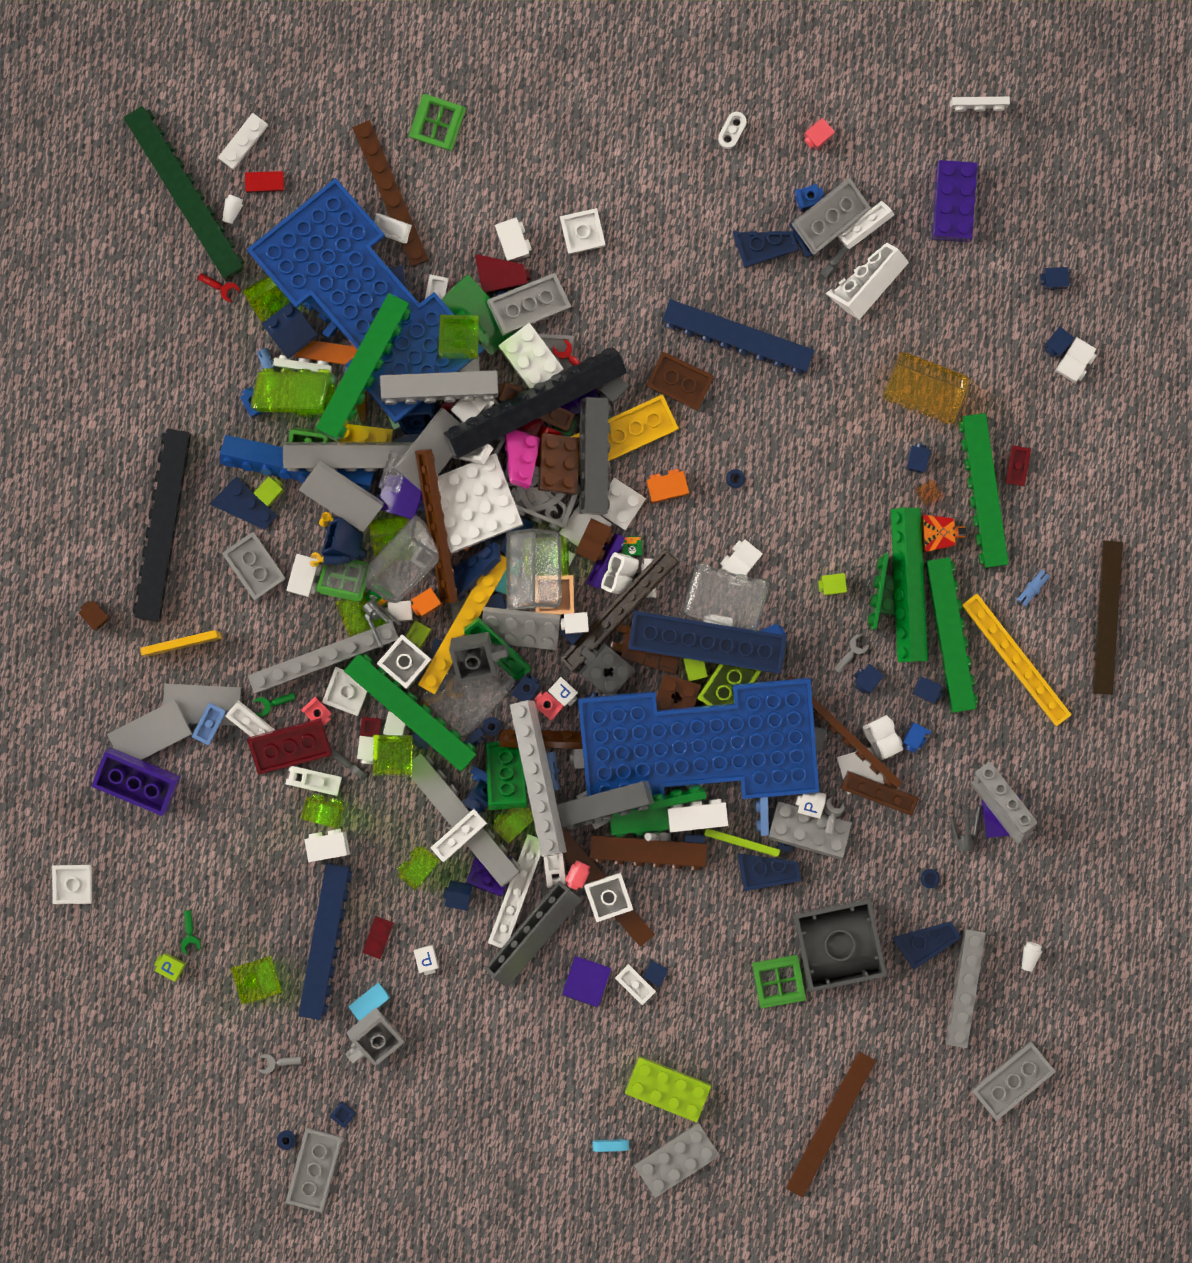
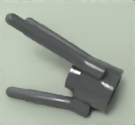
(375, 611)
(967, 841)

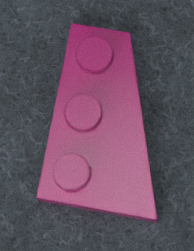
(522, 455)

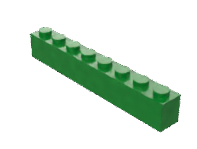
(363, 367)
(984, 490)
(909, 584)
(950, 635)
(410, 712)

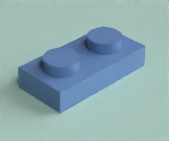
(209, 724)
(762, 825)

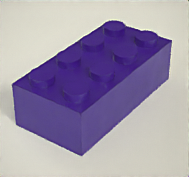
(954, 201)
(136, 781)

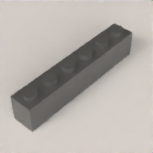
(594, 456)
(605, 805)
(533, 934)

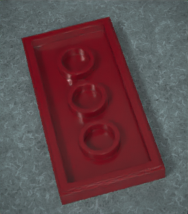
(289, 746)

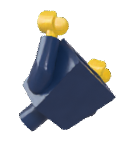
(340, 544)

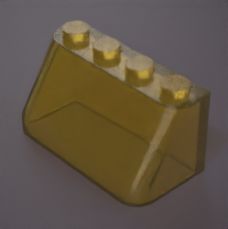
(927, 387)

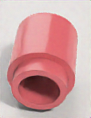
(577, 875)

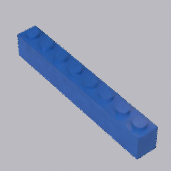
(269, 461)

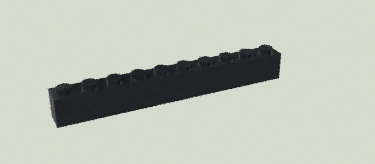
(535, 402)
(163, 525)

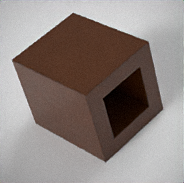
(94, 615)

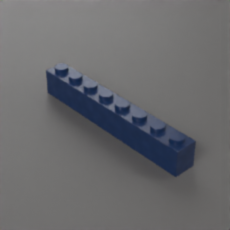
(737, 336)
(324, 941)

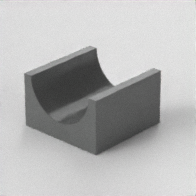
(839, 944)

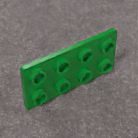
(470, 299)
(884, 598)

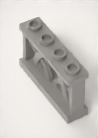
(548, 506)
(1003, 803)

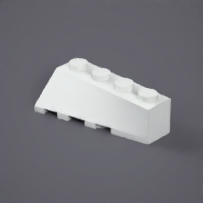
(869, 281)

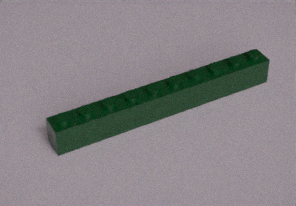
(184, 193)

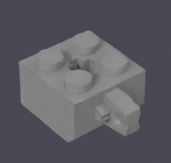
(373, 1038)

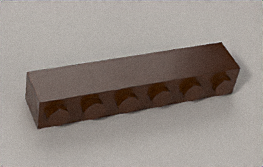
(643, 851)

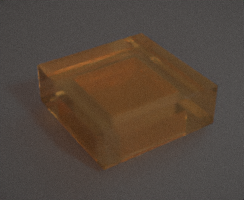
(928, 492)

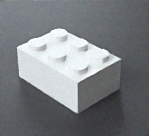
(530, 356)
(697, 815)

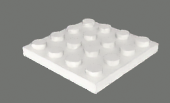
(477, 504)

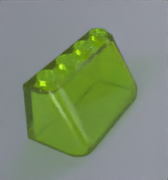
(293, 391)

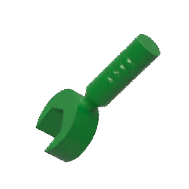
(275, 702)
(189, 930)

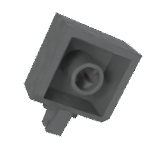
(475, 656)
(597, 662)

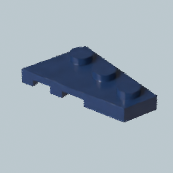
(764, 246)
(244, 504)
(474, 567)
(766, 872)
(926, 943)

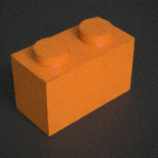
(667, 486)
(426, 603)

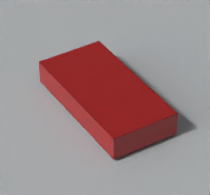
(264, 181)

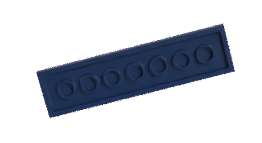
(707, 642)

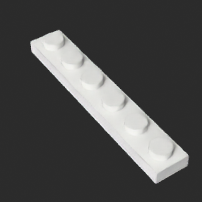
(516, 893)

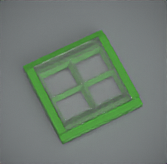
(437, 122)
(344, 580)
(779, 981)

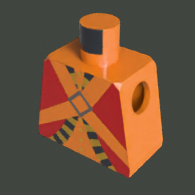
(940, 532)

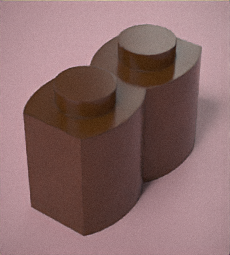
(593, 541)

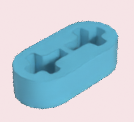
(611, 1145)

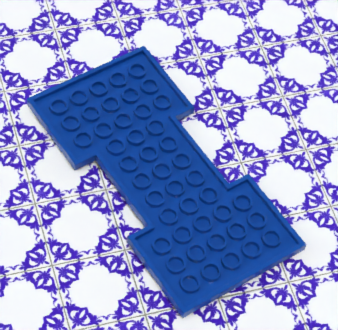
(329, 256)
(758, 740)

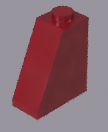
(500, 274)

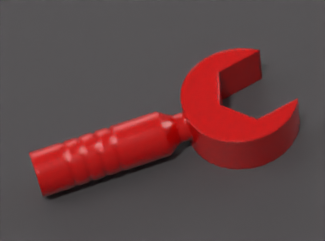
(217, 285)
(566, 354)

